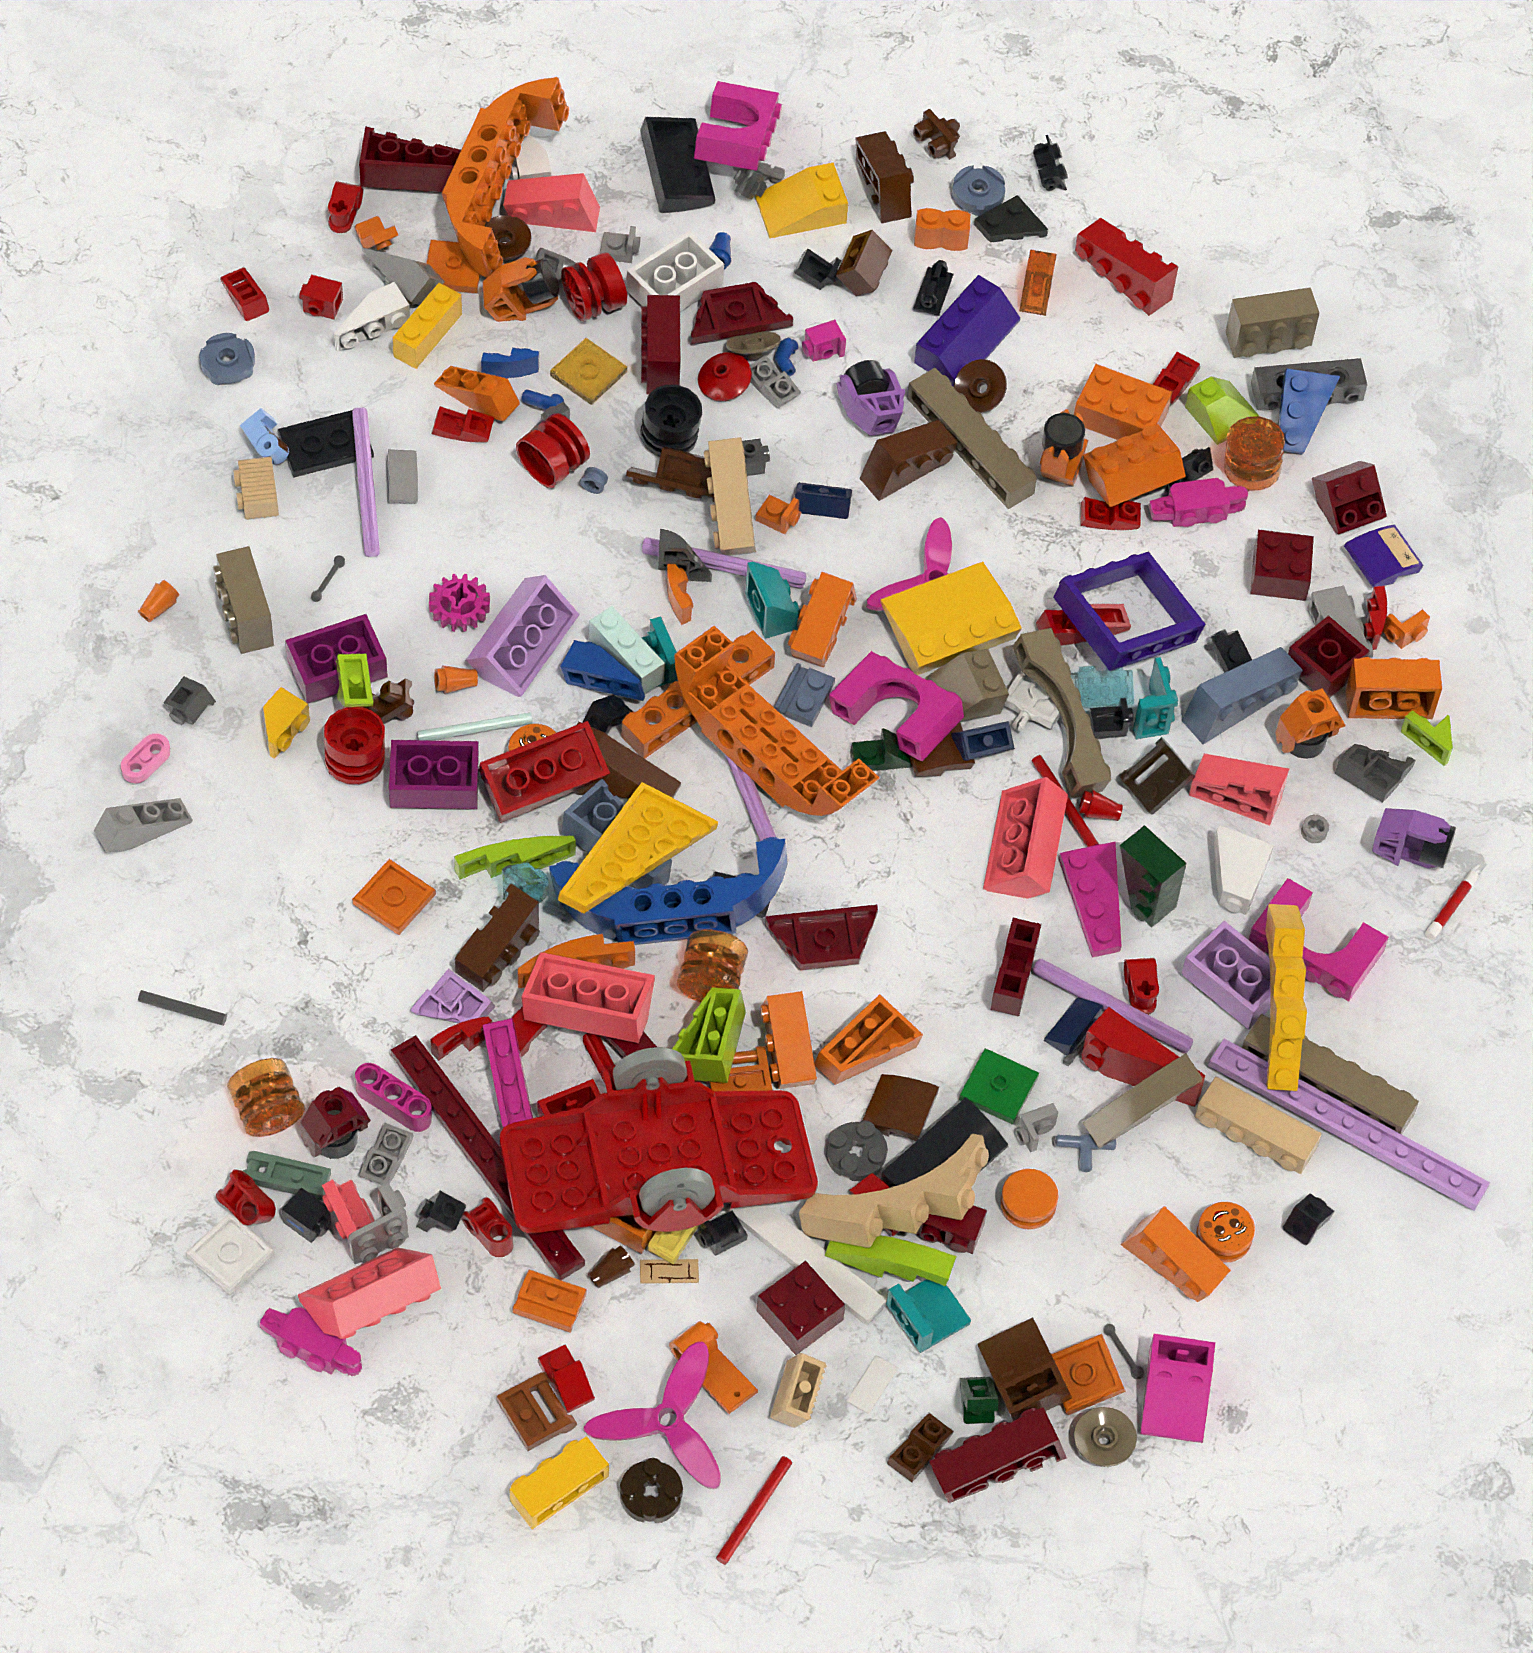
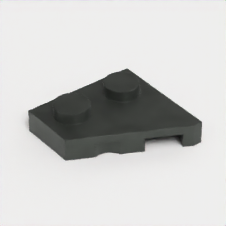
(1010, 221)

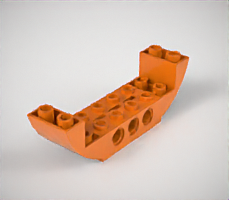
(488, 161)
(759, 736)

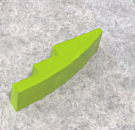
(536, 851)
(896, 1257)

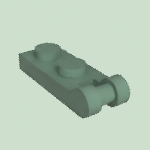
(287, 1174)

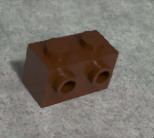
(864, 263)

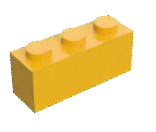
(427, 325)
(558, 1481)

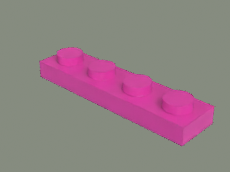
(507, 1071)

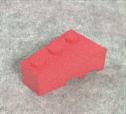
(553, 202)
(1240, 786)

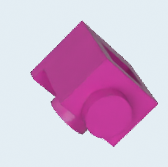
(824, 341)

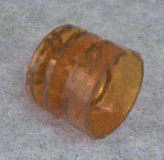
(1254, 453)
(711, 961)
(265, 1097)

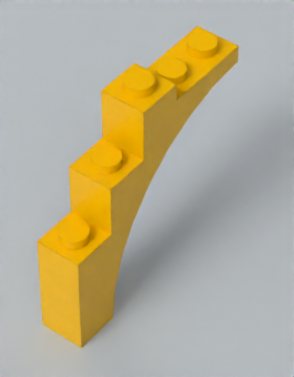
(1287, 1007)

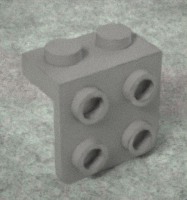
(385, 1232)

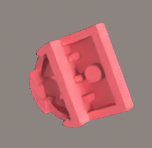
(348, 1206)

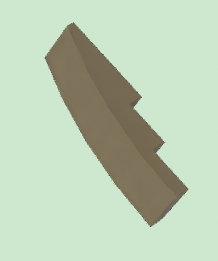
(1142, 1101)

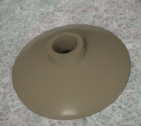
(753, 344)
(1109, 1424)

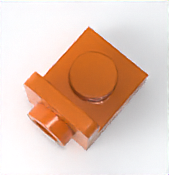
(779, 514)

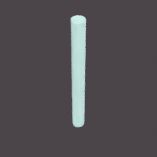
(475, 727)

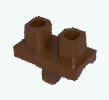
(940, 131)
(393, 701)

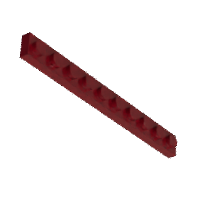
(478, 1147)

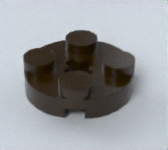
(651, 1473)

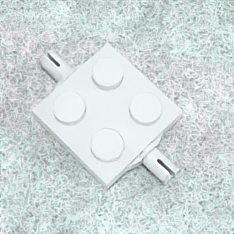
(1031, 702)

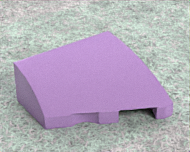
(453, 1000)

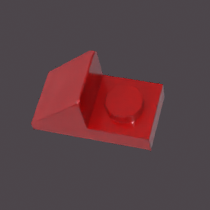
(567, 1378)

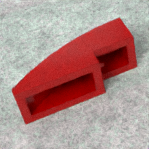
(1111, 614)

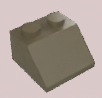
(975, 681)

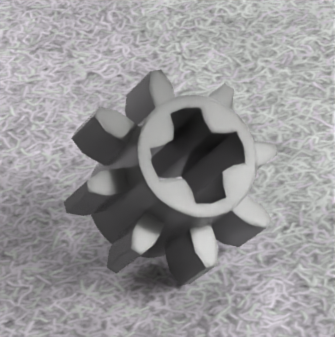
(750, 183)

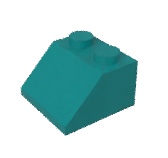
(770, 600)

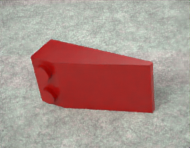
(543, 771)
(1129, 1054)

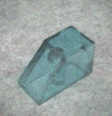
(528, 879)

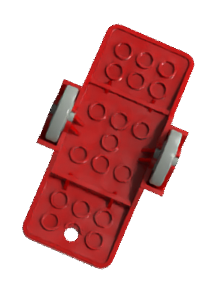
(656, 1151)

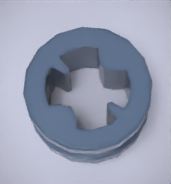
(594, 480)

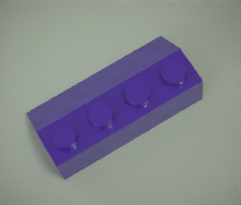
(967, 329)

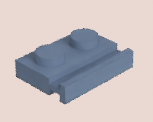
(804, 695)

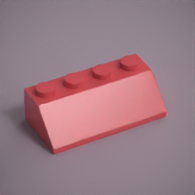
(1026, 839)
(588, 997)
(371, 1291)

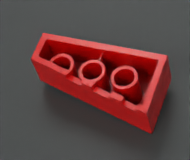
(1127, 265)

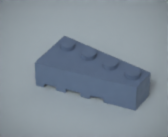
(1240, 693)
(591, 817)

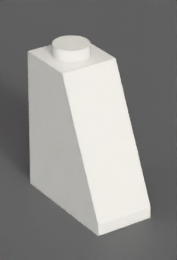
(1239, 867)

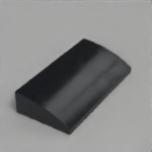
(676, 176)
(942, 1142)

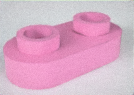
(143, 759)

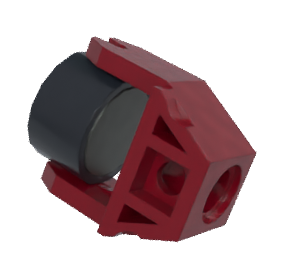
(333, 1123)

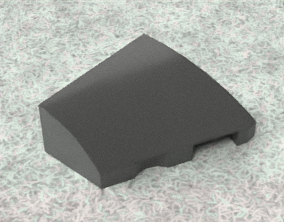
(676, 550)
(1373, 770)

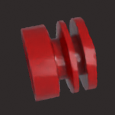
(594, 286)
(553, 450)
(354, 745)

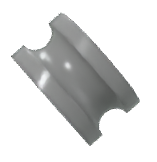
(1319, 835)

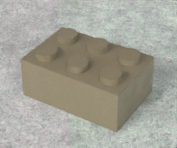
(1272, 322)
(243, 600)

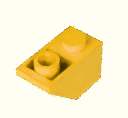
(283, 719)

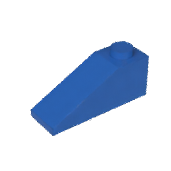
(595, 669)

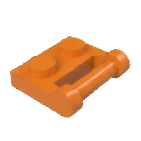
(747, 1077)

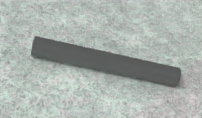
(182, 1007)

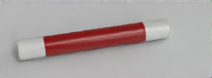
(1451, 905)

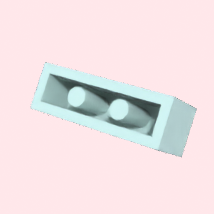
(627, 647)

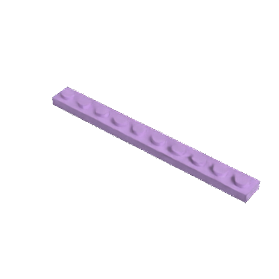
(1354, 1127)

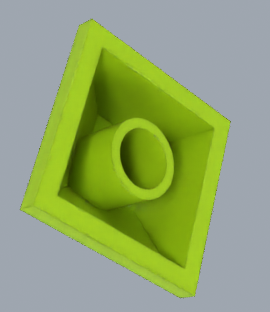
(1217, 407)

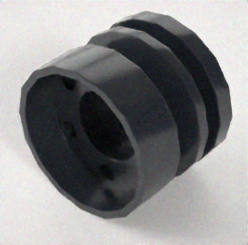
(671, 419)

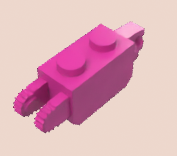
(1199, 502)
(302, 1338)

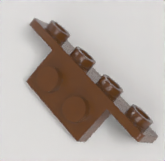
(677, 471)

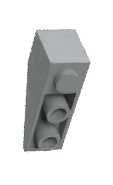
(411, 276)
(1340, 608)
(137, 824)

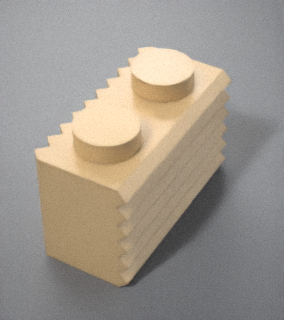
(257, 488)
(798, 1390)

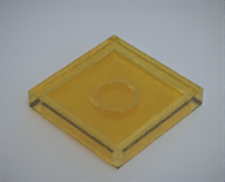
(588, 371)

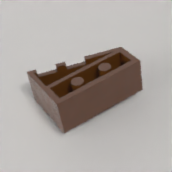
(887, 174)
(907, 457)
(500, 940)

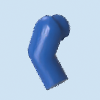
(782, 356)
(540, 400)

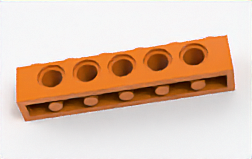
(648, 738)

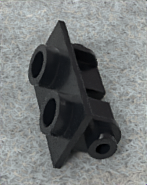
(1049, 155)
(934, 289)
(1196, 465)

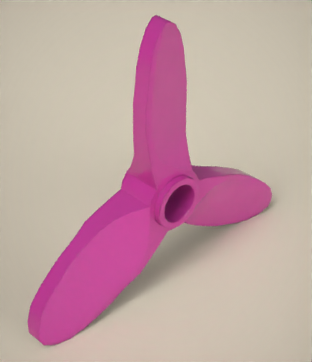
(936, 563)
(678, 1397)

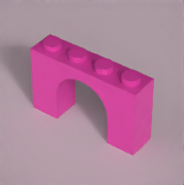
(739, 146)
(880, 679)
(1337, 971)

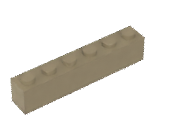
(977, 442)
(1342, 1080)

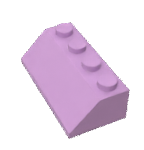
(523, 635)

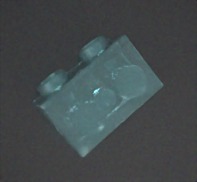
(1104, 687)

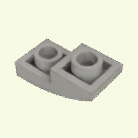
(771, 383)
(402, 476)
(386, 1155)

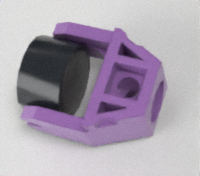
(865, 389)
(1413, 838)

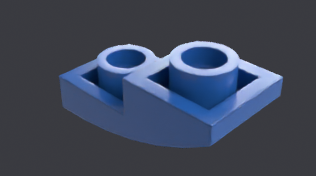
(518, 364)

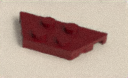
(737, 312)
(824, 936)

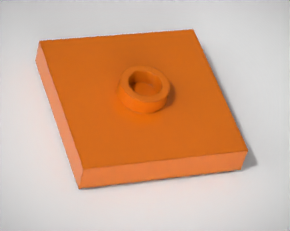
(452, 266)
(394, 896)
(1088, 1373)

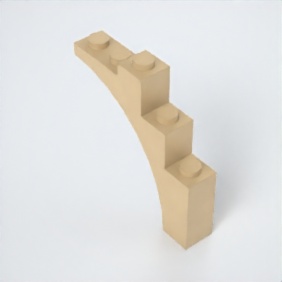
(904, 1208)

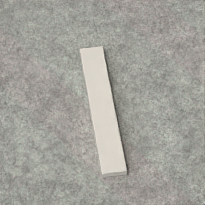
(797, 1247)

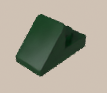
(881, 753)
(978, 1400)

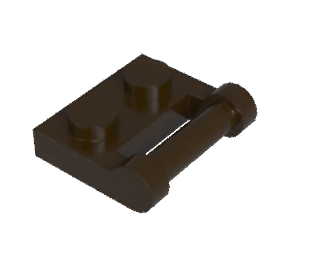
(1163, 782)

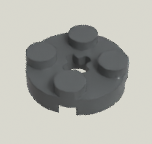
(856, 1134)

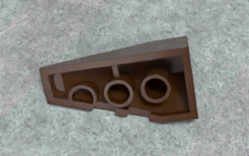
(629, 770)

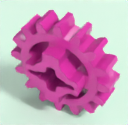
(459, 602)

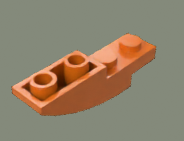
(586, 949)

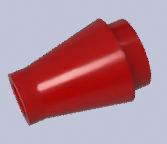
(1098, 806)

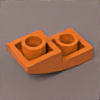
(676, 588)

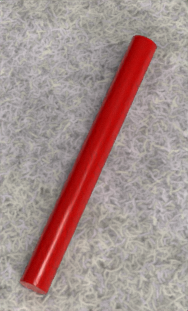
(1070, 809)
(754, 1510)

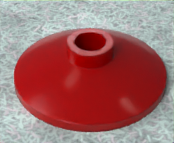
(730, 383)

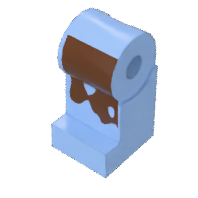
(260, 433)

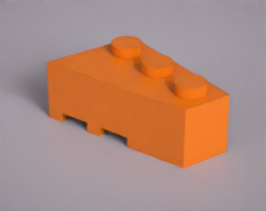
(822, 619)
(788, 1040)
(867, 1041)
(1176, 1254)

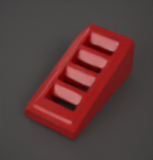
(245, 295)

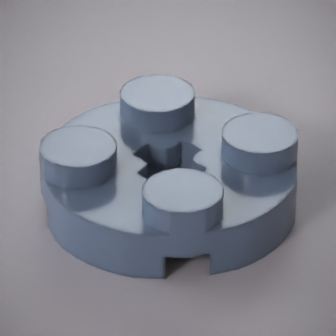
(976, 201)
(231, 371)

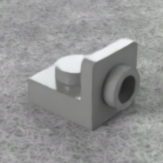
(621, 246)
(1034, 1122)

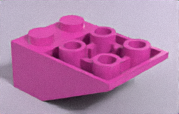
(1177, 1388)

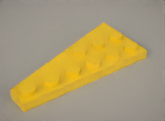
(636, 842)

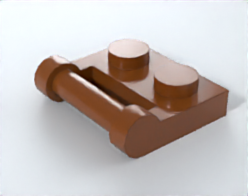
(527, 1415)

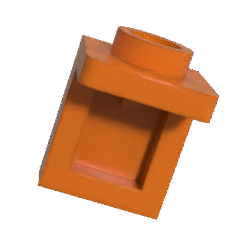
(373, 233)
(1404, 633)

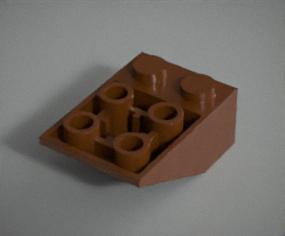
(1024, 1369)

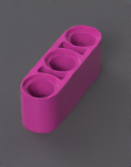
(398, 1109)

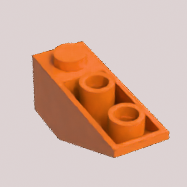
(479, 391)

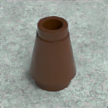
(611, 1267)

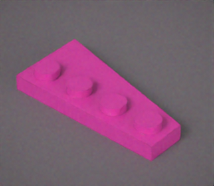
(1094, 890)

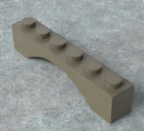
(1042, 661)

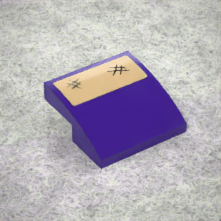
(1383, 555)

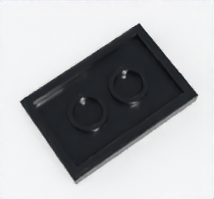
(320, 443)

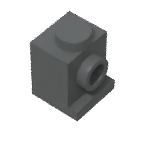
(755, 456)
(188, 701)

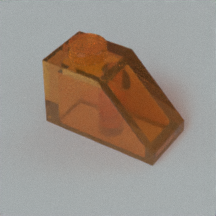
(1038, 282)

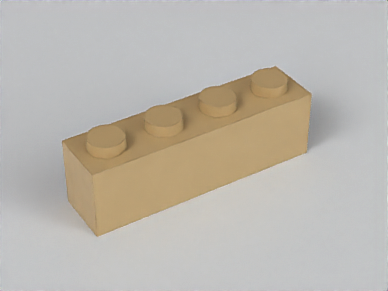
(731, 496)
(1257, 1125)

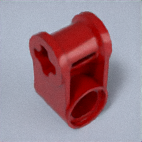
(344, 205)
(1142, 983)
(241, 1198)
(485, 1224)

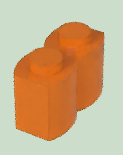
(942, 229)

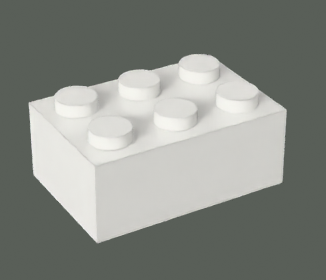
(679, 268)

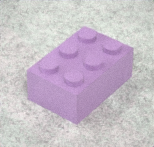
(1231, 973)

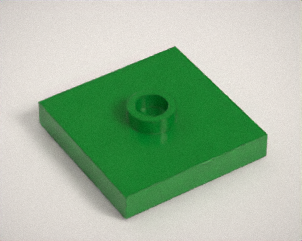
(999, 1086)

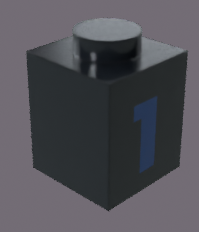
(306, 1215)

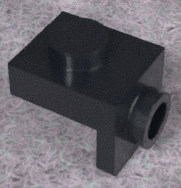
(816, 269)
(1229, 649)
(606, 713)
(1111, 720)
(440, 1210)
(1307, 1218)
(722, 1233)

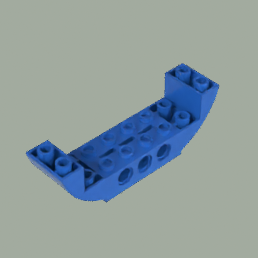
(680, 909)

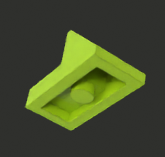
(354, 680)
(1433, 740)

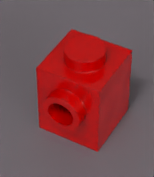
(321, 296)

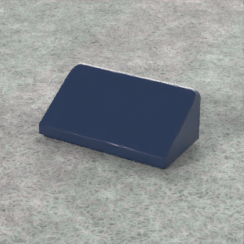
(823, 500)
(984, 740)
(1074, 1025)

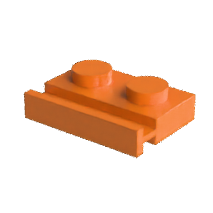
(549, 1301)

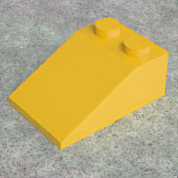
(804, 202)

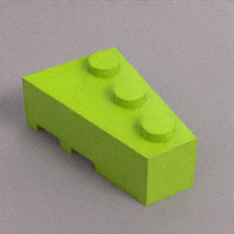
(713, 1035)

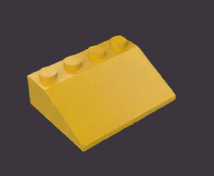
(950, 617)

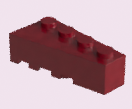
(404, 163)
(997, 1455)

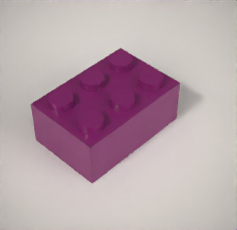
(315, 655)
(434, 774)

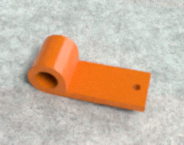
(722, 1378)

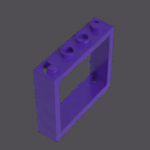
(1097, 634)

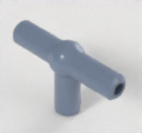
(1085, 1144)

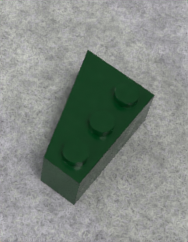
(1151, 875)

